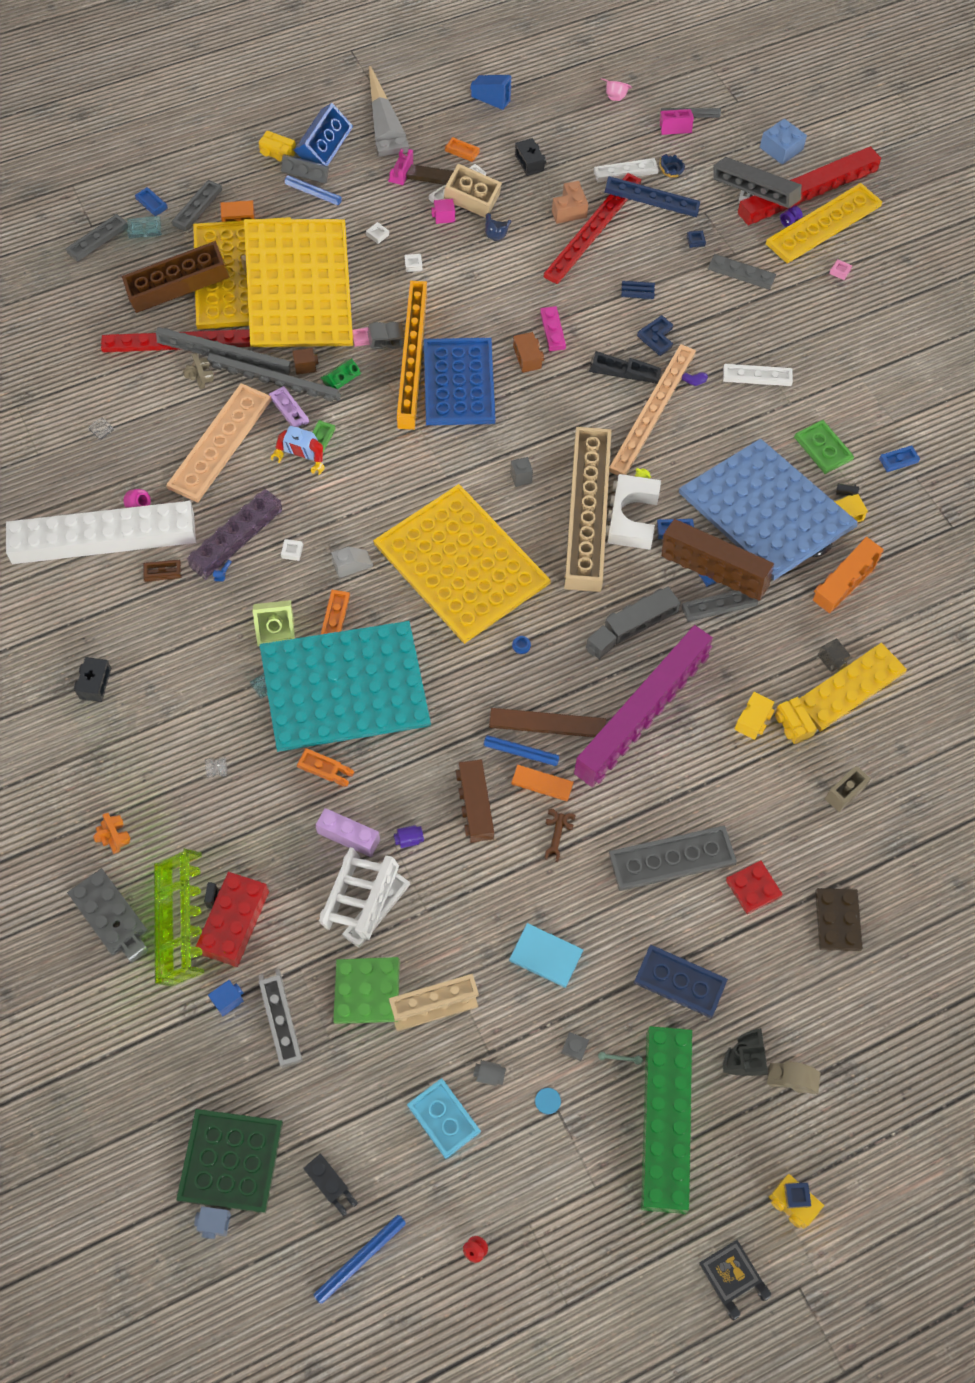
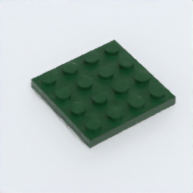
(230, 1161)

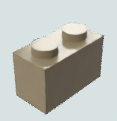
(847, 788)

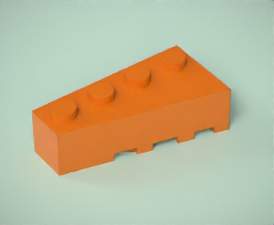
(848, 575)

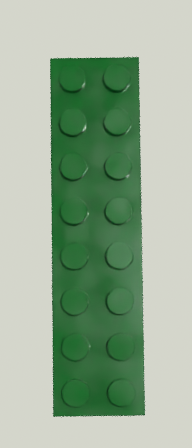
(667, 1120)

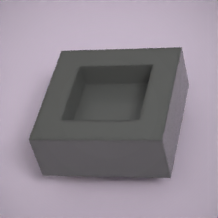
(575, 1046)

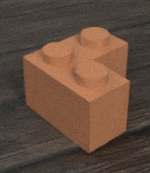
(571, 205)

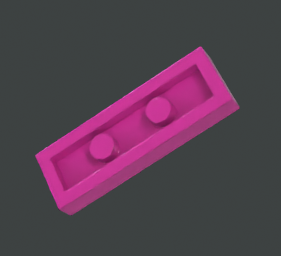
(552, 328)

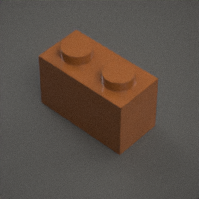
(528, 352)

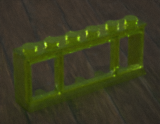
(163, 919)

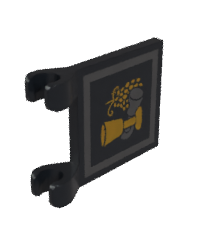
(732, 1276)

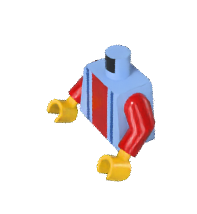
(300, 443)

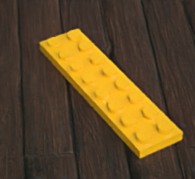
(823, 223)

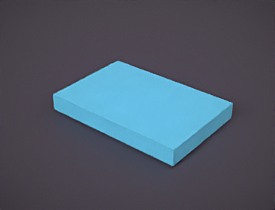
(546, 955)
(443, 1118)

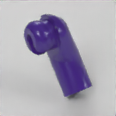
(696, 379)

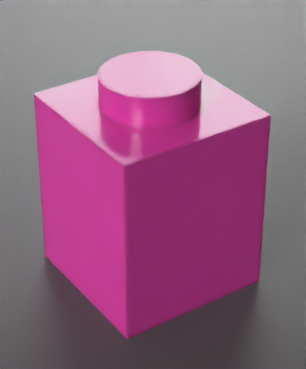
(443, 211)

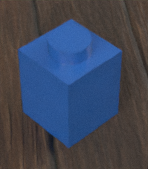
(226, 997)

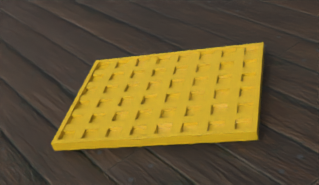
(298, 283)

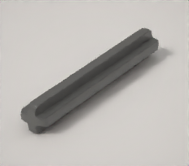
(700, 112)

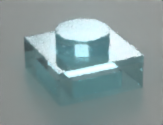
(259, 686)

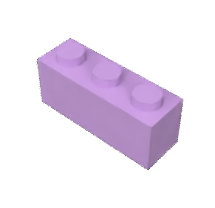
(348, 832)

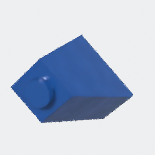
(492, 90)

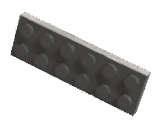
(672, 858)

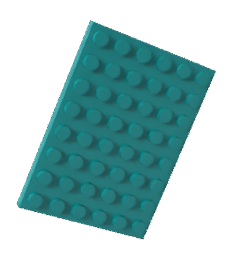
(344, 686)

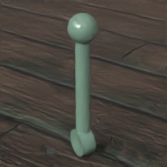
(637, 1060)

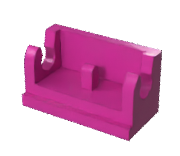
(676, 121)
(398, 173)

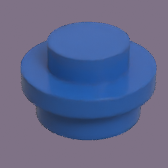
(521, 645)

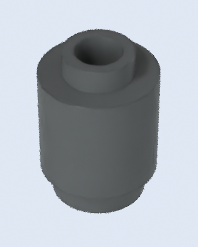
(489, 1073)

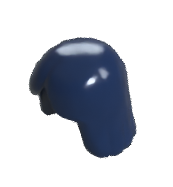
(495, 229)

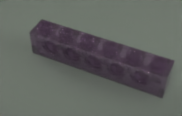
(232, 541)

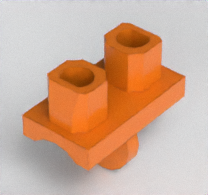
(108, 835)

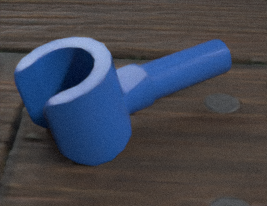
(220, 575)

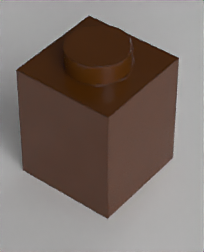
(305, 361)

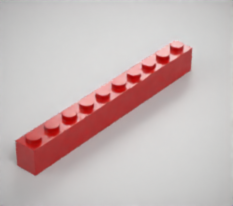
(815, 183)

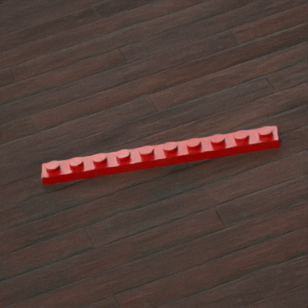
(587, 235)
(148, 341)

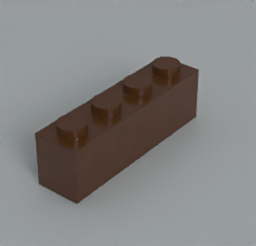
(476, 801)

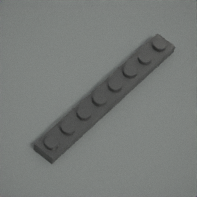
(203, 346)
(280, 380)

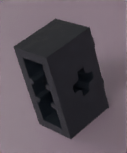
(530, 156)
(92, 679)

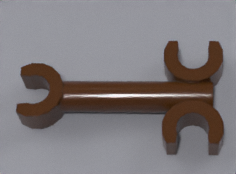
(559, 821)

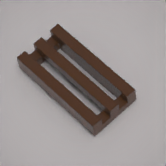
(162, 573)

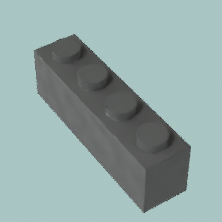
(642, 614)

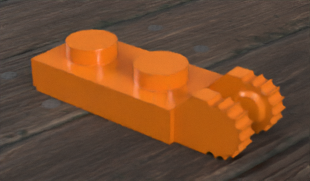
(324, 767)

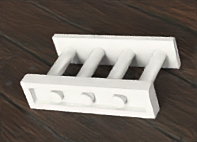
(372, 905)

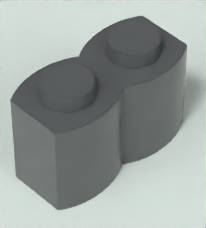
(386, 335)

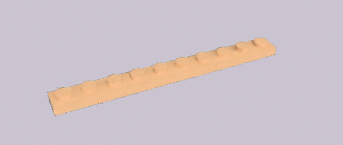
(652, 411)

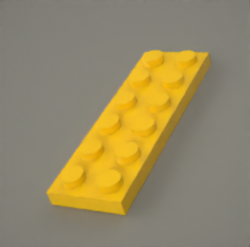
(852, 686)

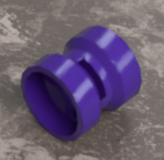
(791, 216)

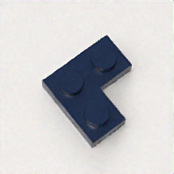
(654, 334)

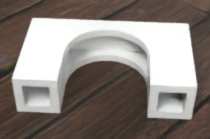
(622, 530)

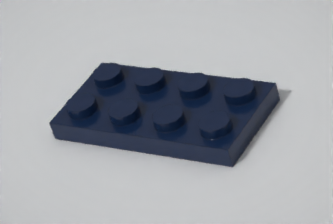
(680, 981)

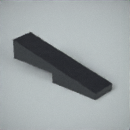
(630, 369)

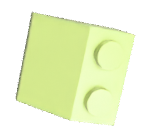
(273, 621)

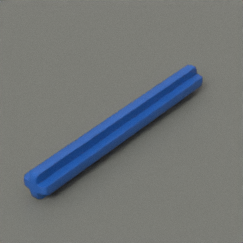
(359, 1259)

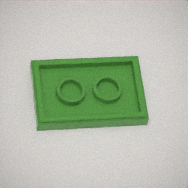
(824, 446)

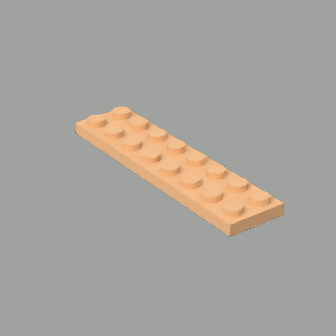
(219, 443)

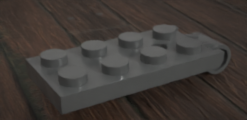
(102, 907)

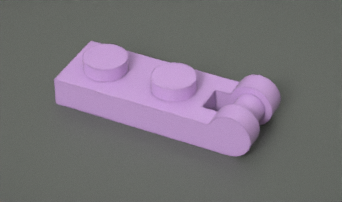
(288, 407)

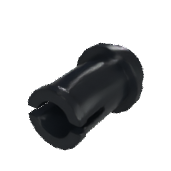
(843, 489)

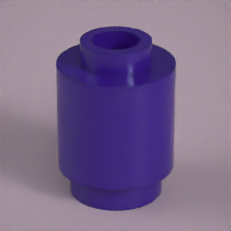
(408, 836)

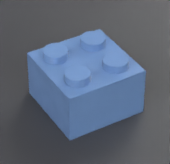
(783, 141)

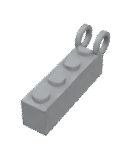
(280, 1019)

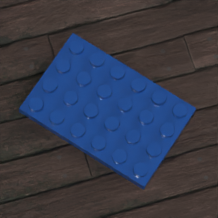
(459, 381)

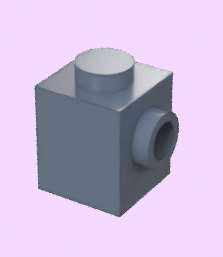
(212, 1222)

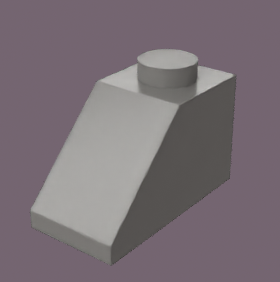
(350, 561)

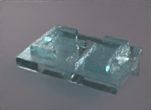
(136, 230)

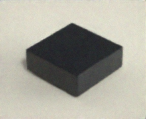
(211, 895)

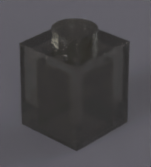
(834, 655)

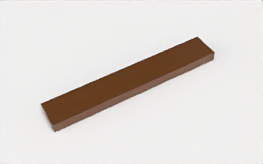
(546, 722)

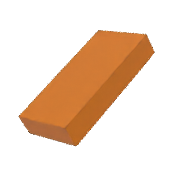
(462, 149)

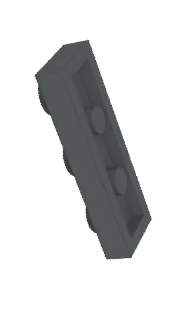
(304, 168)

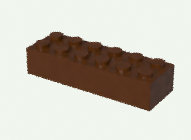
(175, 277)
(717, 559)

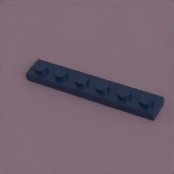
(652, 196)

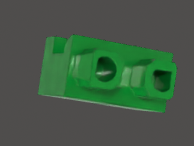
(341, 374)

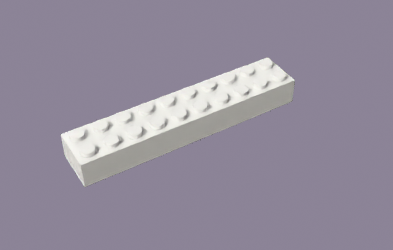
(100, 532)

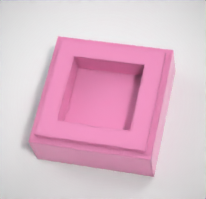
(840, 269)
(360, 337)

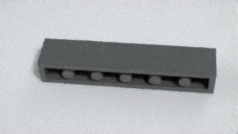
(757, 182)

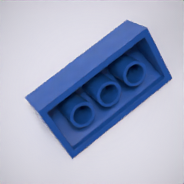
(324, 136)

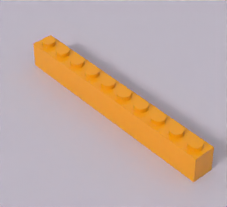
(412, 355)

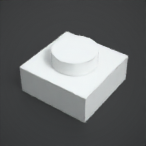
(377, 233)
(413, 262)
(292, 549)

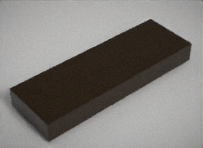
(429, 174)

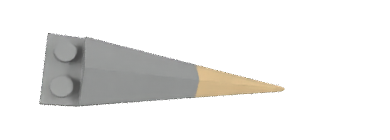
(388, 130)

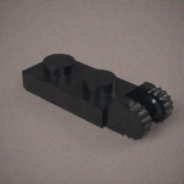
(329, 1182)

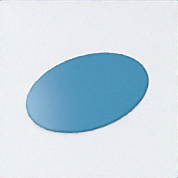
(548, 1101)

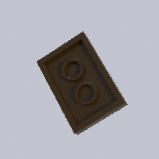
(838, 919)

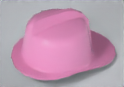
(616, 90)

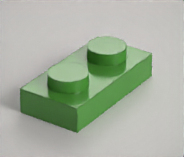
(324, 432)

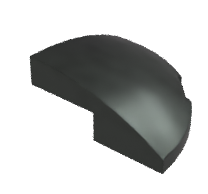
(747, 1056)

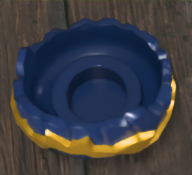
(671, 166)

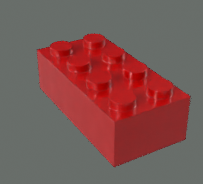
(232, 919)

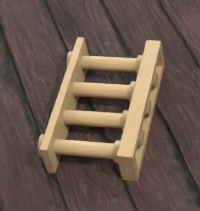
(434, 1002)

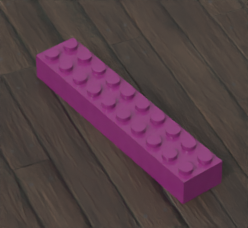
(643, 706)

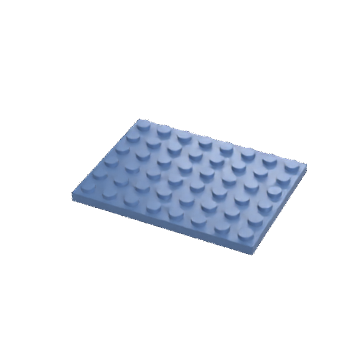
(768, 507)

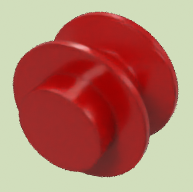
(475, 1249)

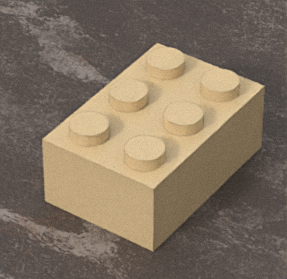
(472, 190)

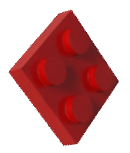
(754, 887)

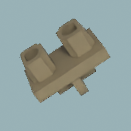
(196, 370)

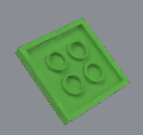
(365, 990)

